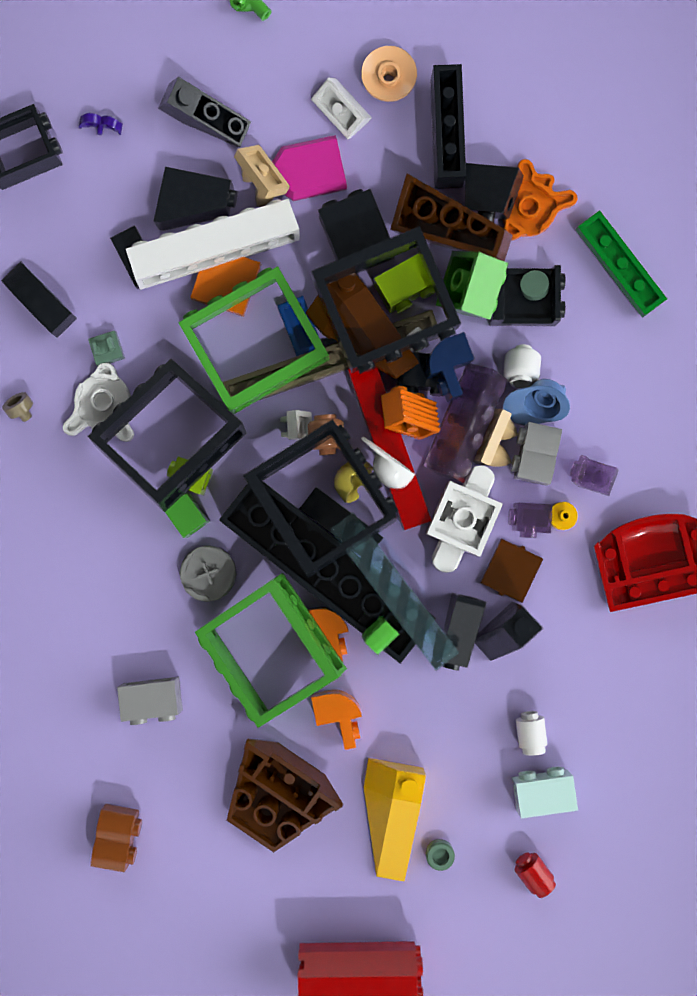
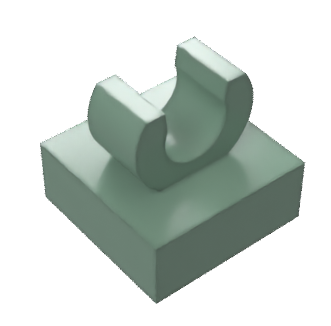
(106, 348)

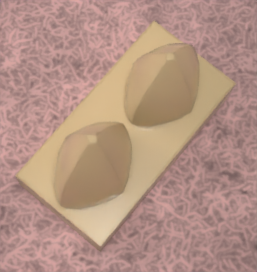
(260, 170)
(499, 429)

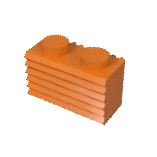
(410, 413)

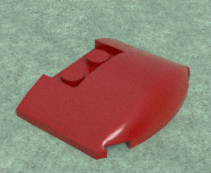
(649, 560)

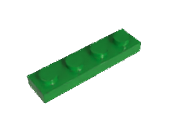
(621, 264)

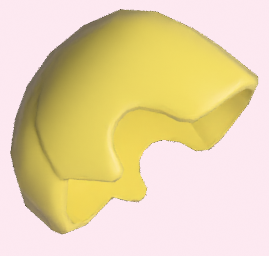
(347, 482)

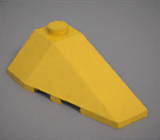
(393, 808)

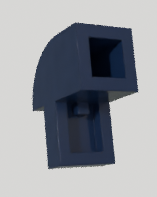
(444, 359)

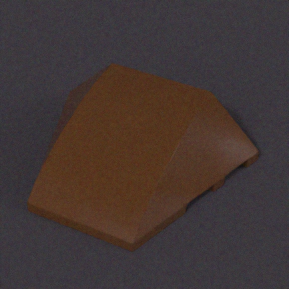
(278, 794)

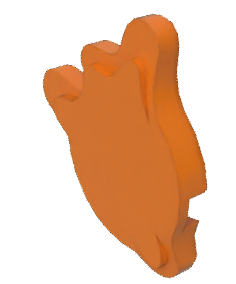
(536, 203)

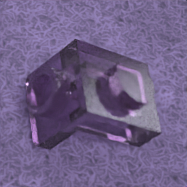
(593, 475)

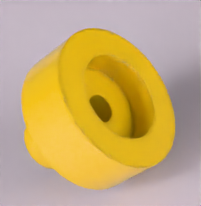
(559, 521)

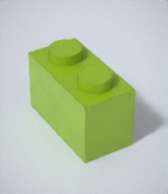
(404, 284)

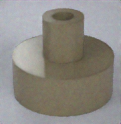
(18, 406)

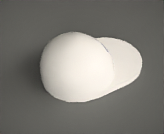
(388, 469)

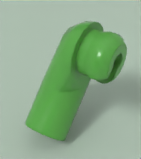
(256, 6)

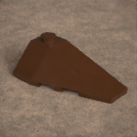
(363, 320)

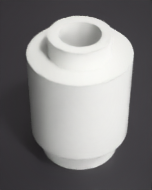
(531, 733)

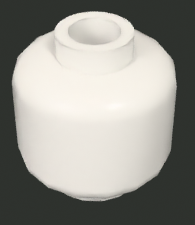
(522, 366)

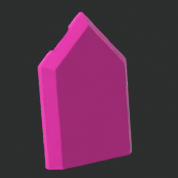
(311, 168)

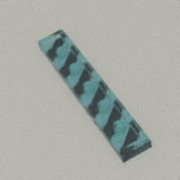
(396, 594)

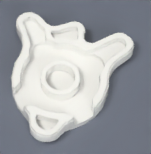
(96, 401)

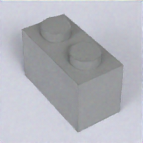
(150, 700)

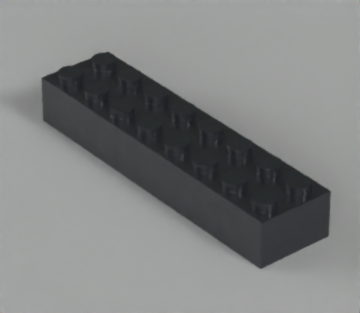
(337, 585)

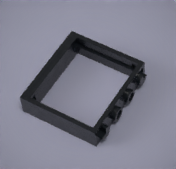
(366, 258)
(355, 460)
(197, 465)

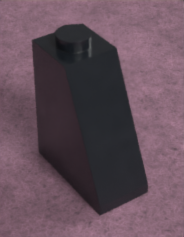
(192, 198)
(462, 627)
(507, 632)

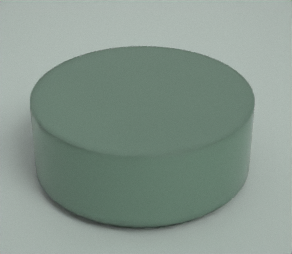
(534, 285)
(440, 855)

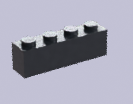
(448, 126)

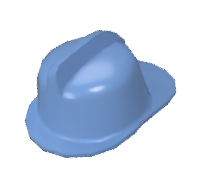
(539, 403)

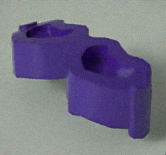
(95, 120)

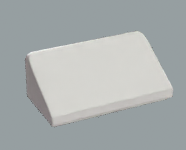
(341, 107)

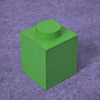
(187, 515)

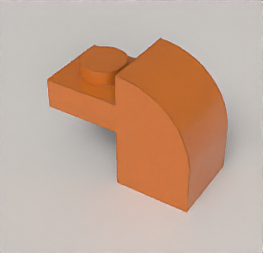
(331, 626)
(339, 707)

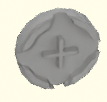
(208, 573)

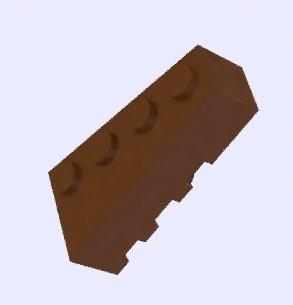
(447, 221)

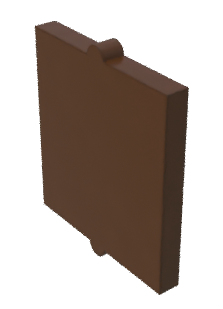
(511, 570)

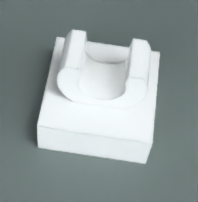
(297, 424)

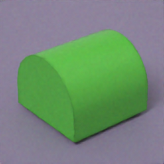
(379, 635)

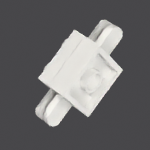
(463, 519)

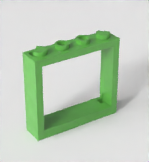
(279, 378)
(306, 629)

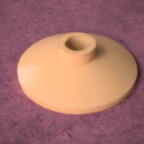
(393, 62)

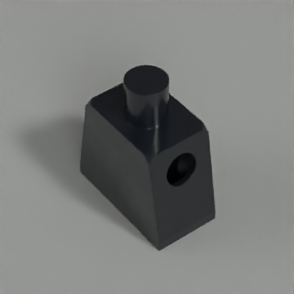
(492, 189)

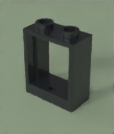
(17, 122)

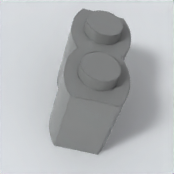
(537, 453)

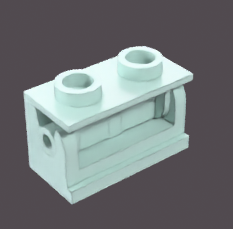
(544, 792)

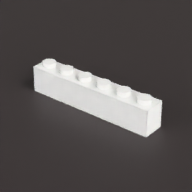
(213, 243)

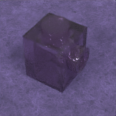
(530, 519)

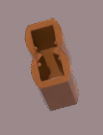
(115, 838)

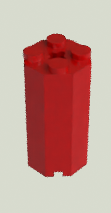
(360, 969)

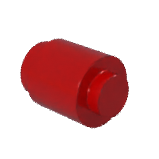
(535, 874)

